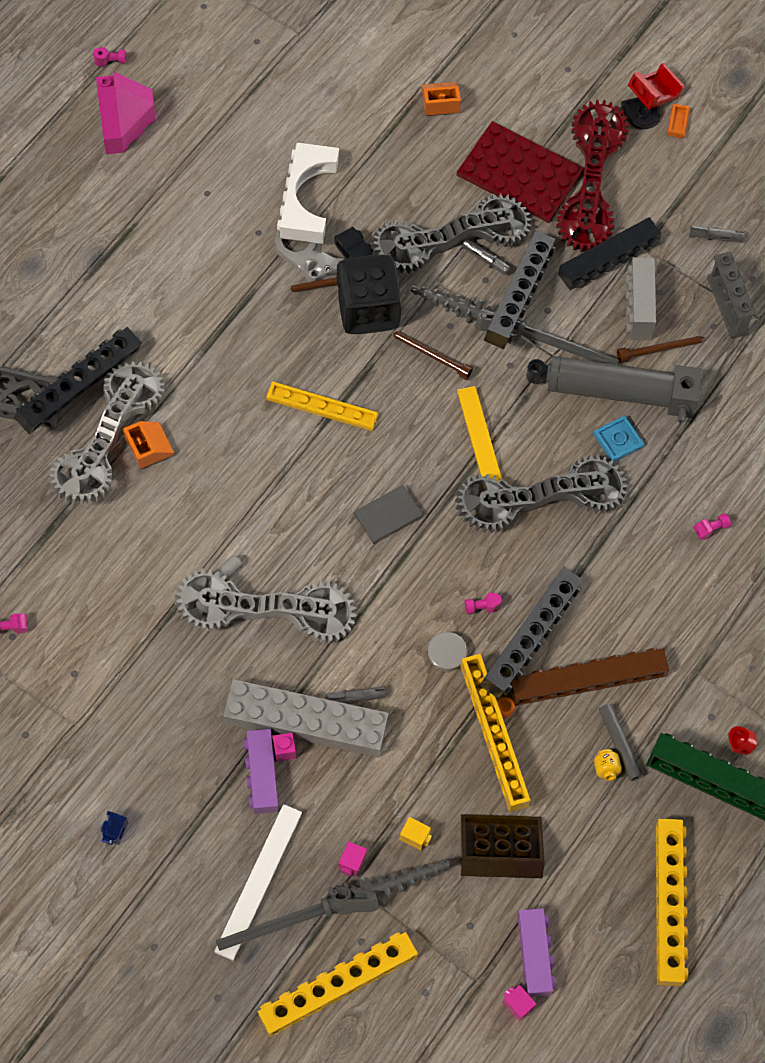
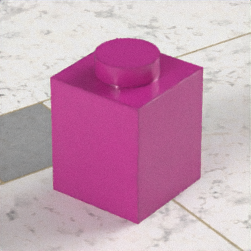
(284, 747)
(352, 859)
(518, 1002)

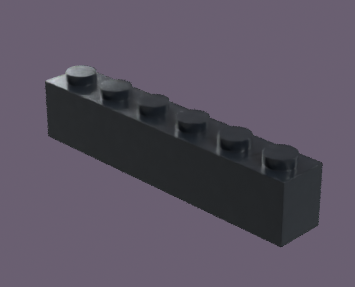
(609, 254)

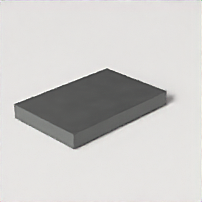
(388, 514)

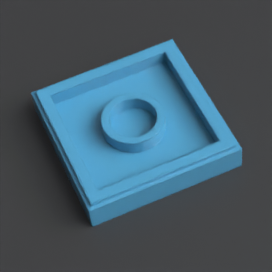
(618, 439)

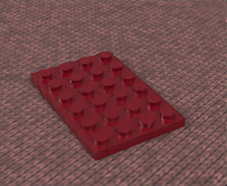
(522, 169)

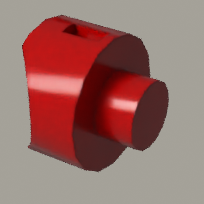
(743, 741)

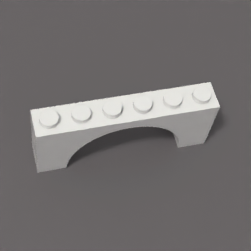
(307, 162)

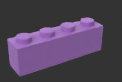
(261, 770)
(535, 952)

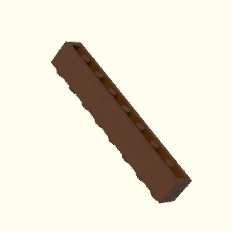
(589, 676)

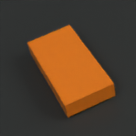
(678, 121)

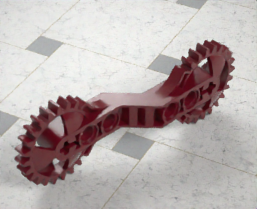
(586, 128)

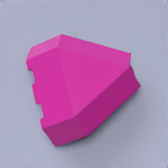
(124, 111)

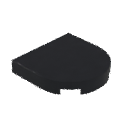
(639, 115)

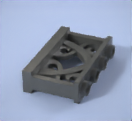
(731, 295)
(24, 381)

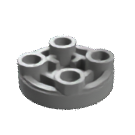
(446, 651)

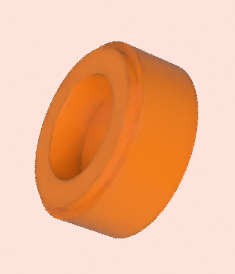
(506, 706)

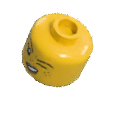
(607, 765)

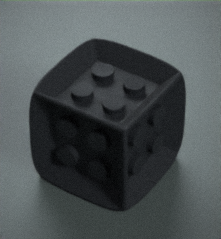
(368, 294)

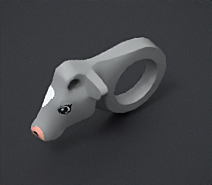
(310, 261)

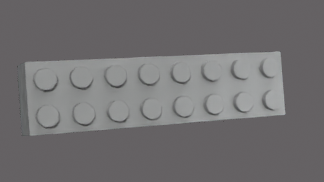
(306, 717)

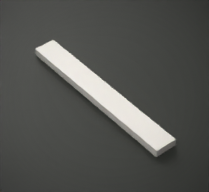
(260, 877)

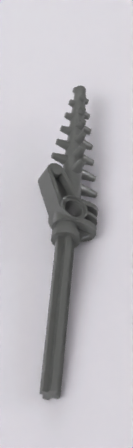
(485, 316)
(342, 901)

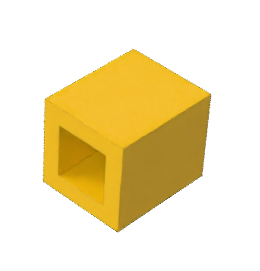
(415, 834)

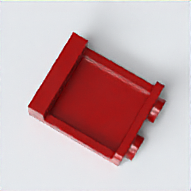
(656, 86)

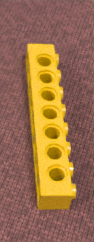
(495, 735)
(666, 974)
(275, 1024)

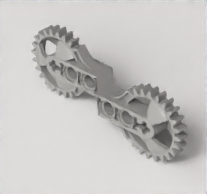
(93, 460)
(265, 606)

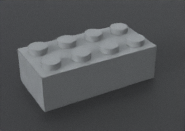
(640, 298)

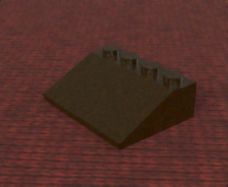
(501, 846)

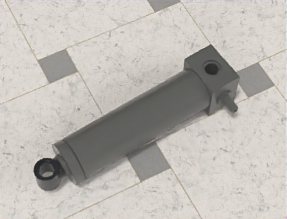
(673, 390)

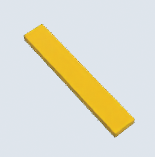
(322, 406)
(478, 433)

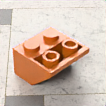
(441, 98)
(147, 443)

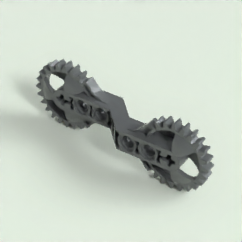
(482, 223)
(541, 493)

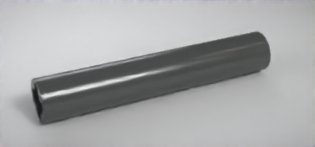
(620, 742)

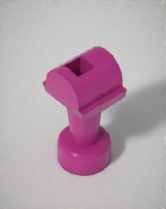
(102, 56)
(705, 527)
(491, 603)
(17, 623)

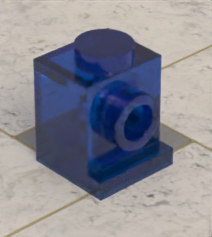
(113, 828)

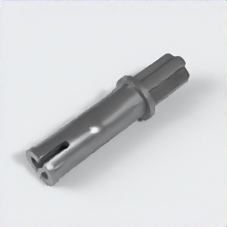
(714, 233)
(485, 256)
(357, 695)

